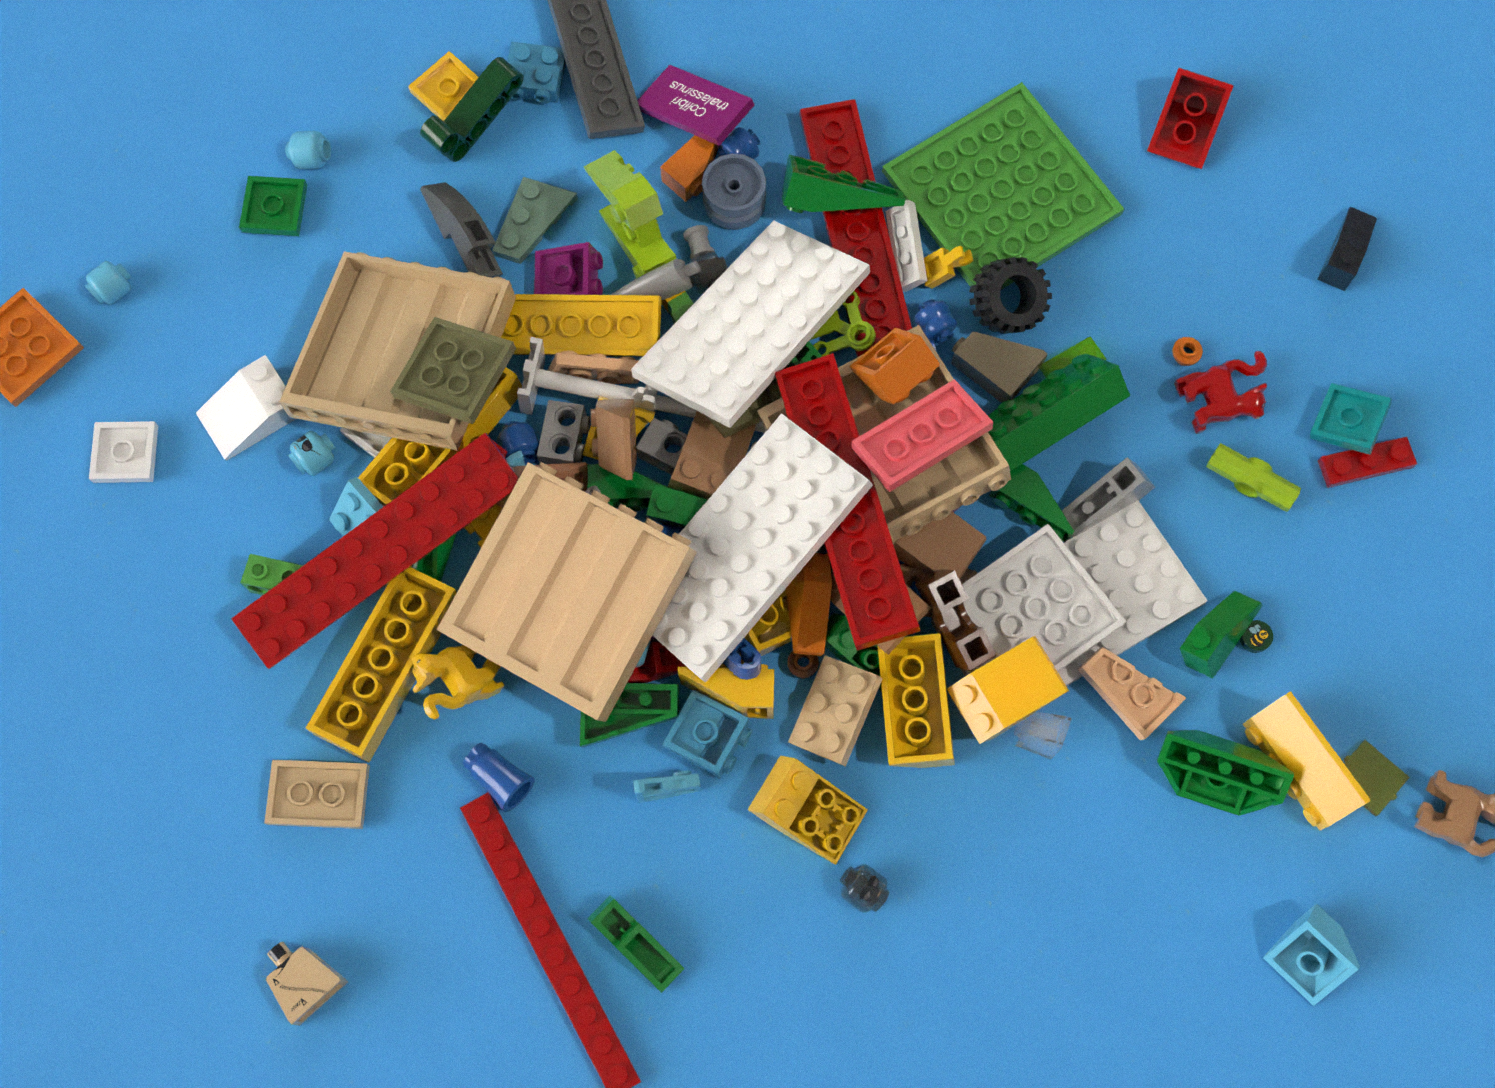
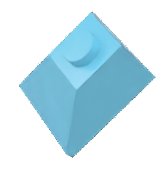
(1313, 955)

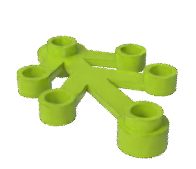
(849, 331)

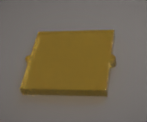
(1375, 775)

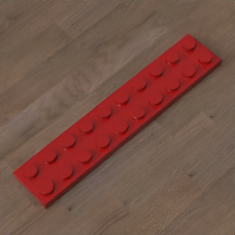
(837, 139)
(861, 545)
(377, 551)

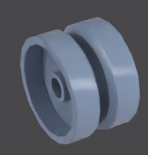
(734, 191)

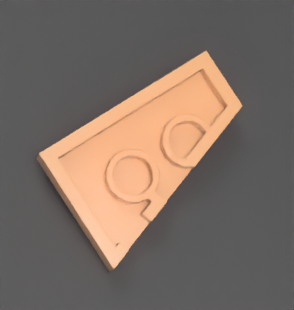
(595, 367)
(1132, 695)

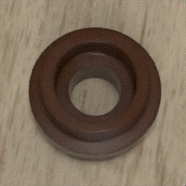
(802, 672)

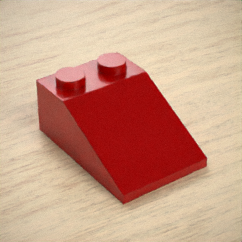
(1190, 118)

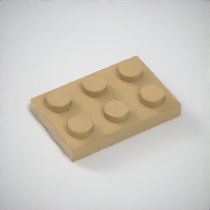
(835, 710)
(317, 794)

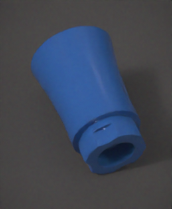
(498, 776)

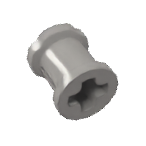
(698, 240)

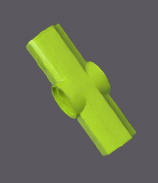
(1253, 477)

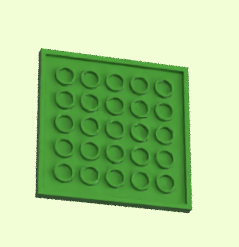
(1003, 185)

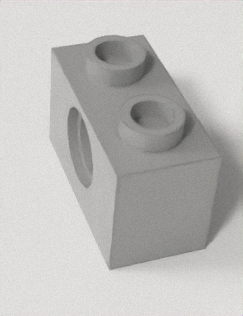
(656, 440)

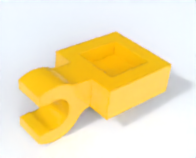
(940, 264)

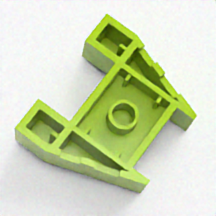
(631, 212)

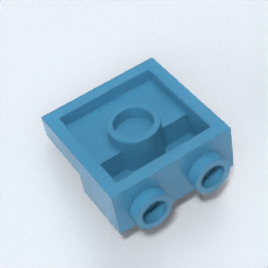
(542, 71)
(708, 734)

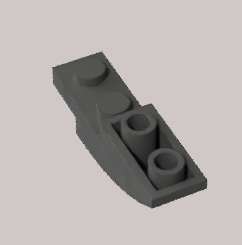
(464, 225)

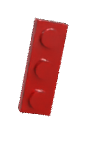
(1357, 466)

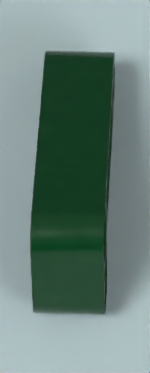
(474, 111)

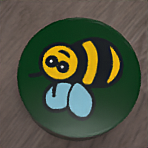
(1257, 637)

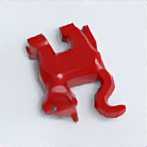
(1220, 394)

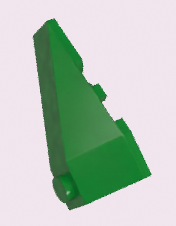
(815, 189)

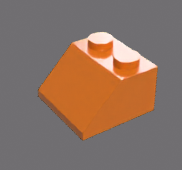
(896, 365)

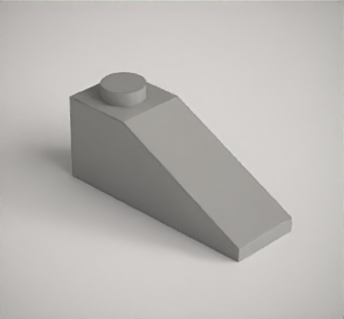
(1107, 496)

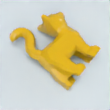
(459, 674)

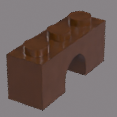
(962, 637)

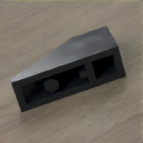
(1348, 249)

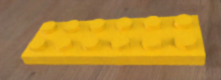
(585, 323)

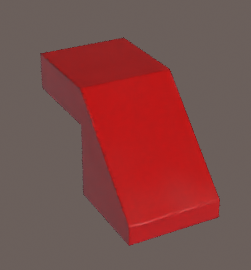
(657, 665)

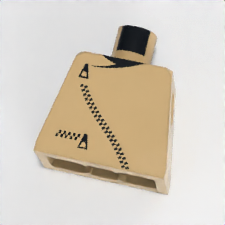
(301, 981)

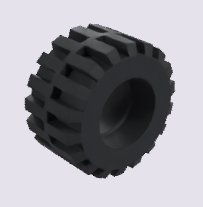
(1032, 295)

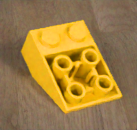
(748, 697)
(807, 808)

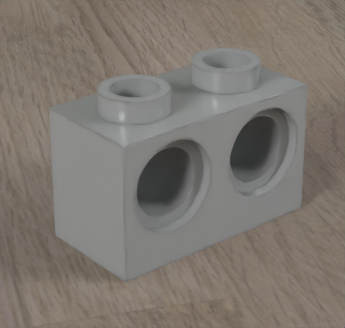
(557, 435)

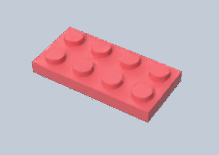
(922, 435)

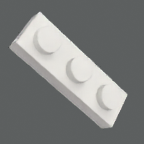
(906, 245)

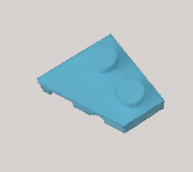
(665, 787)

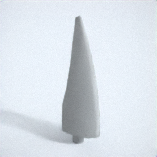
(663, 281)

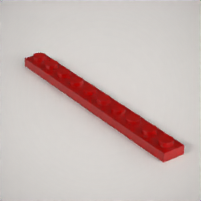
(550, 944)

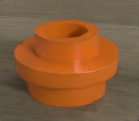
(1184, 358)

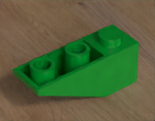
(630, 493)
(1032, 501)
(841, 644)

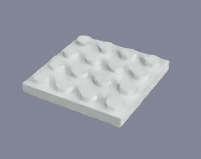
(1041, 594)

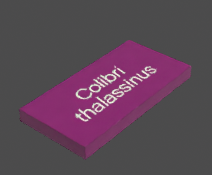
(695, 104)

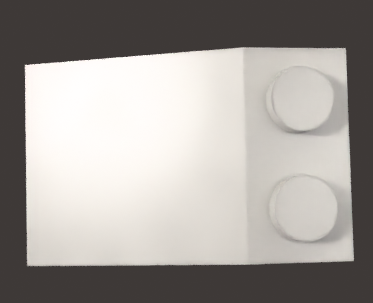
(245, 409)

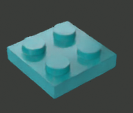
(1350, 418)

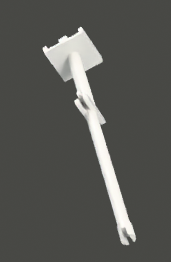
(643, 397)

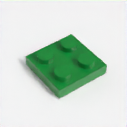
(273, 206)

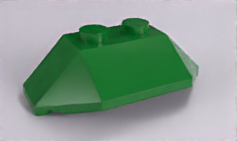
(1222, 772)

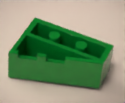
(636, 709)

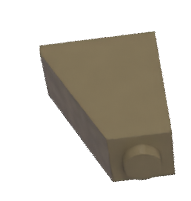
(997, 364)

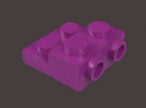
(568, 270)

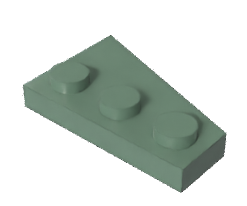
(529, 217)

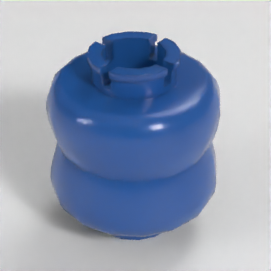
(740, 142)
(936, 320)

